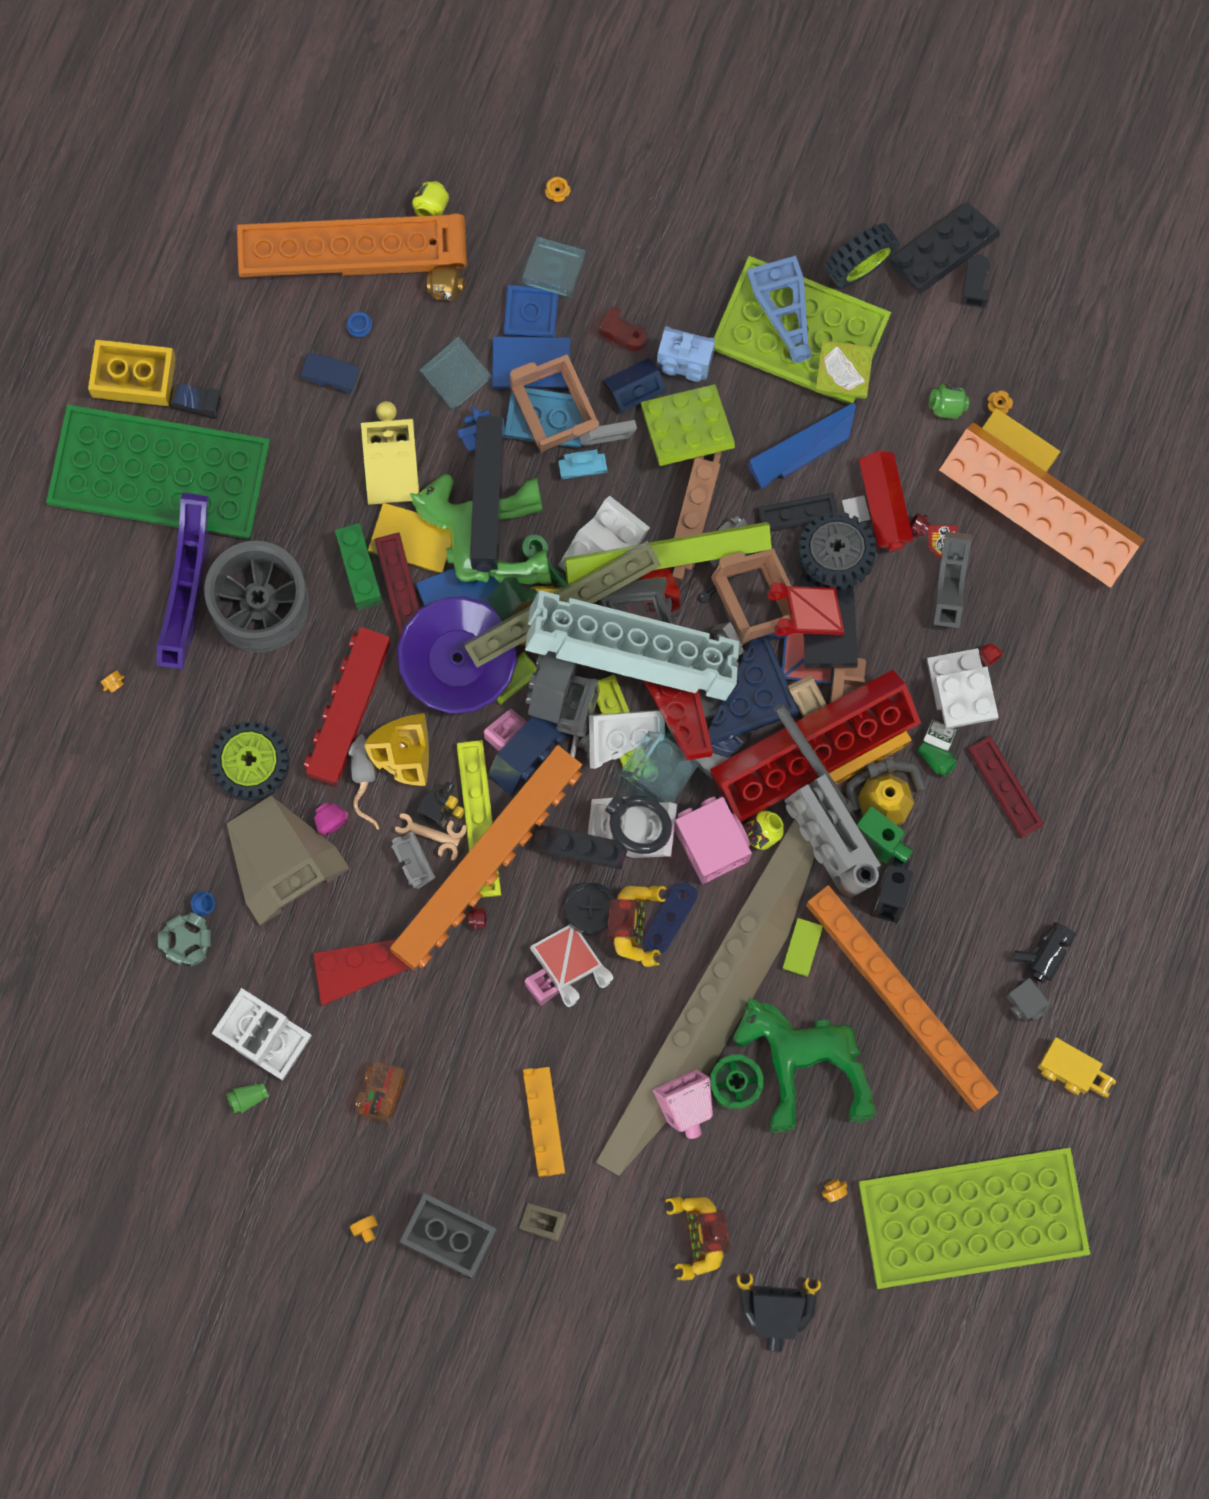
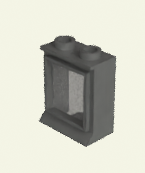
(642, 599)

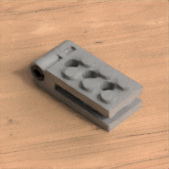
(834, 836)

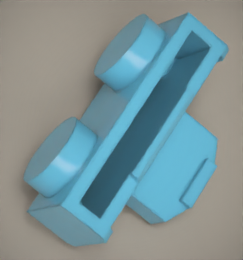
(582, 464)

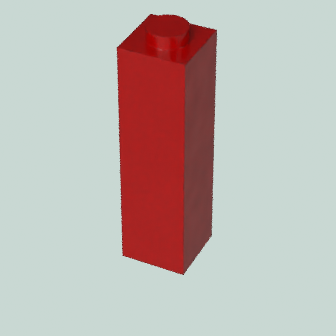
(886, 500)

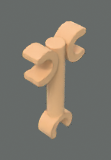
(449, 840)

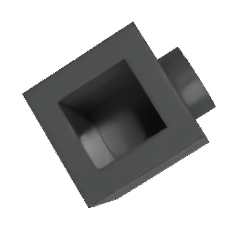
(1027, 1001)

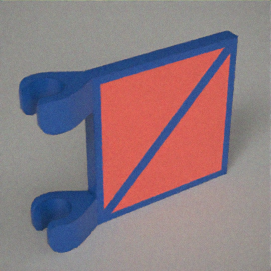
(793, 661)

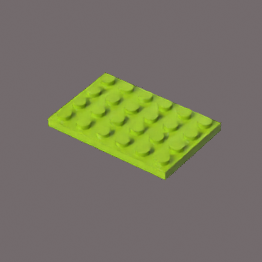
(830, 316)

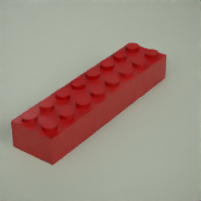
(835, 733)

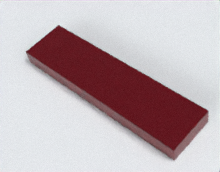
(397, 578)
(1005, 787)

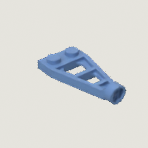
(778, 276)

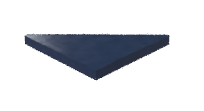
(755, 695)

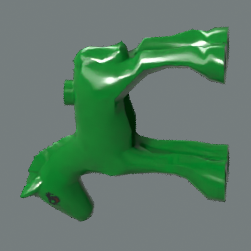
(801, 1049)

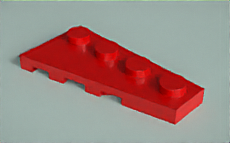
(354, 968)

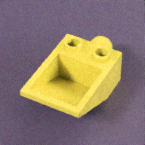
(391, 463)

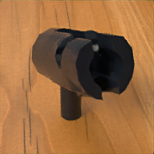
(1048, 957)

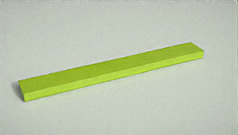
(682, 549)

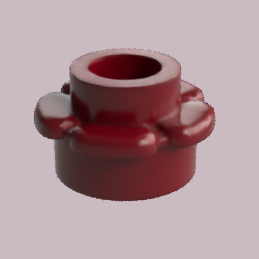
(919, 525)
(477, 918)

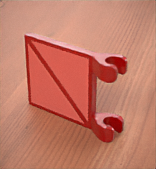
(811, 610)

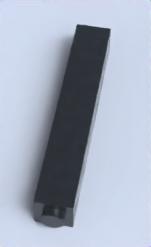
(487, 493)

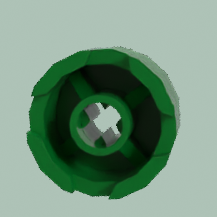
(745, 1070)

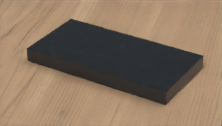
(833, 650)

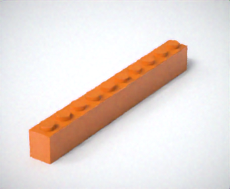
(485, 859)
(901, 998)

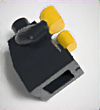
(439, 805)

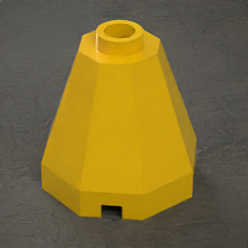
(894, 807)

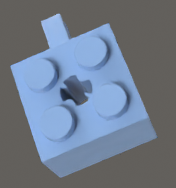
(685, 354)

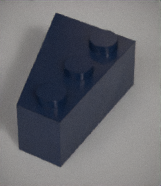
(524, 752)

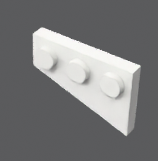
(619, 733)

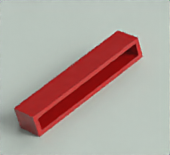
(348, 706)

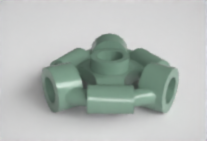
(185, 939)

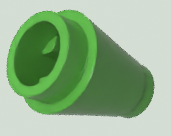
(246, 1097)

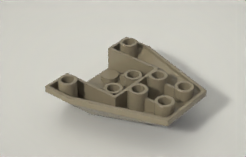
(279, 857)

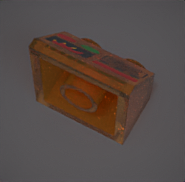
(381, 1092)

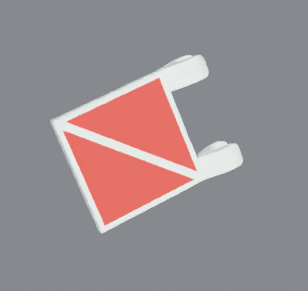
(569, 959)

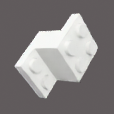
(608, 530)
(962, 688)
(637, 824)
(262, 1034)

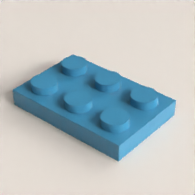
(554, 410)

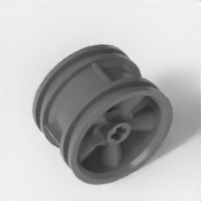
(262, 558)

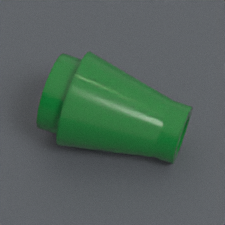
(939, 760)

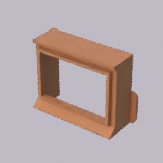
(531, 373)
(737, 564)

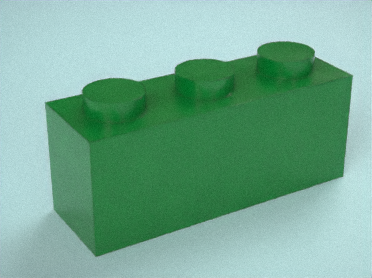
(358, 566)

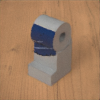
(721, 752)

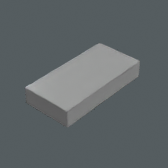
(609, 433)

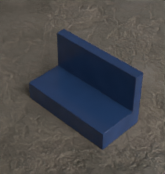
(635, 385)

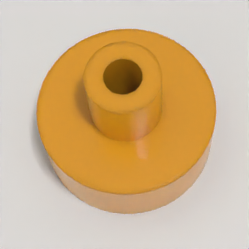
(364, 1227)

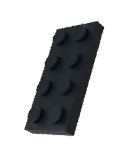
(944, 247)

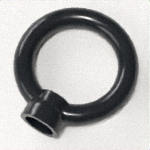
(618, 807)

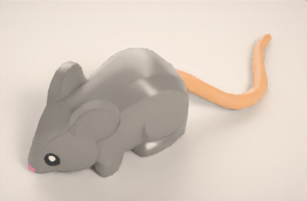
(362, 772)

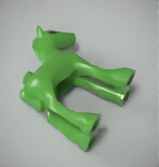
(434, 508)

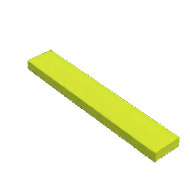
(476, 798)

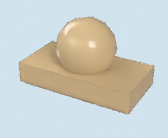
(807, 695)

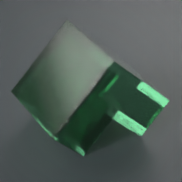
(511, 598)

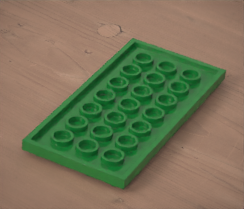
(144, 465)

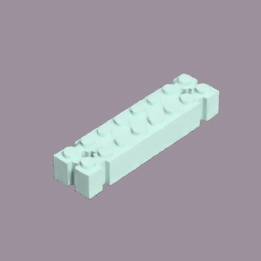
(632, 645)

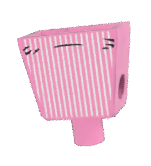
(686, 1102)

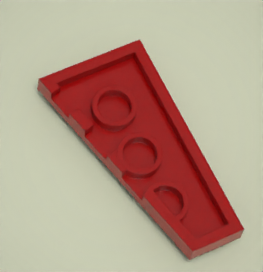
(685, 719)

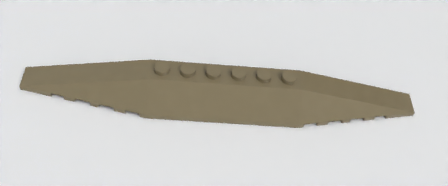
(719, 996)

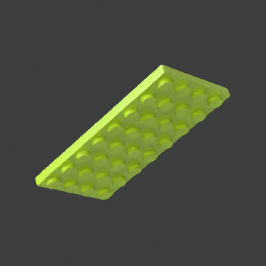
(973, 1218)

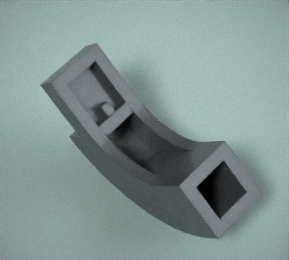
(951, 579)

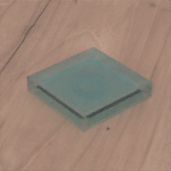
(553, 266)
(456, 373)

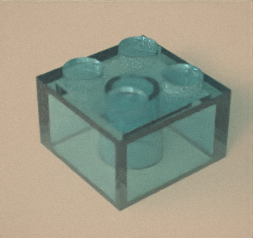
(659, 768)

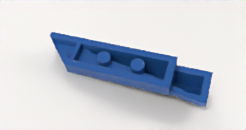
(803, 447)

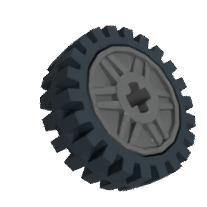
(837, 533)

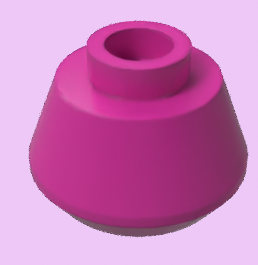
(329, 818)

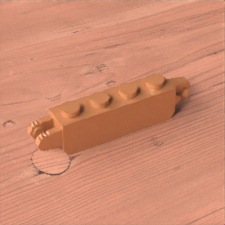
(697, 503)

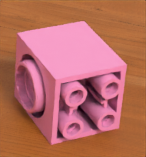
(712, 839)

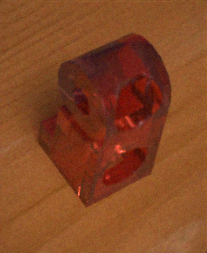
(622, 332)

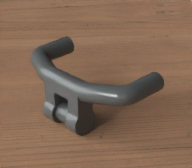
(873, 770)

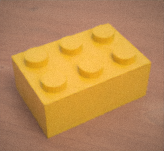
(132, 373)

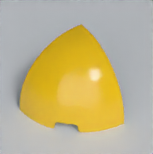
(402, 749)

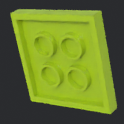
(687, 425)

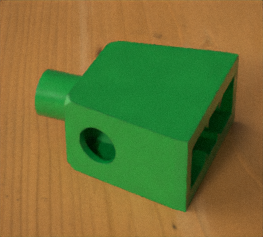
(883, 837)

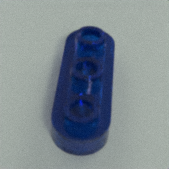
(675, 906)

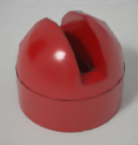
(989, 654)

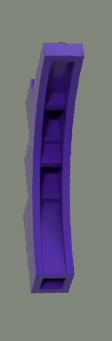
(186, 584)

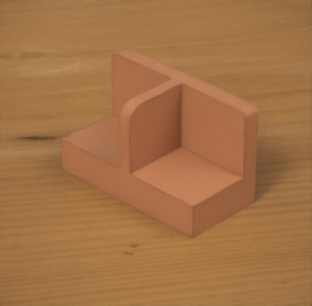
(847, 680)

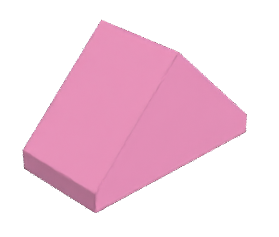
(504, 729)
(541, 986)

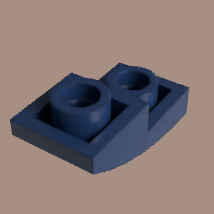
(329, 371)

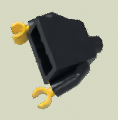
(777, 1311)

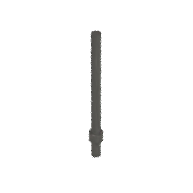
(810, 755)

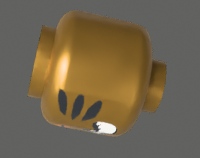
(445, 283)

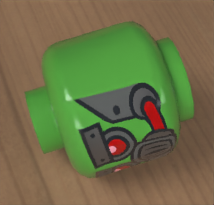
(948, 401)

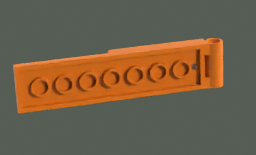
(352, 246)

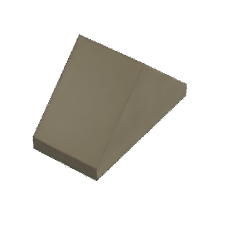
(543, 1222)

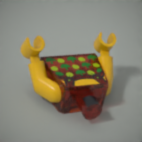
(627, 922)
(706, 1232)

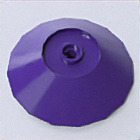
(428, 653)

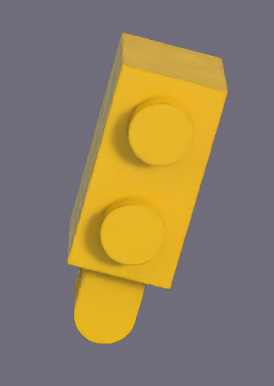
(1074, 1069)

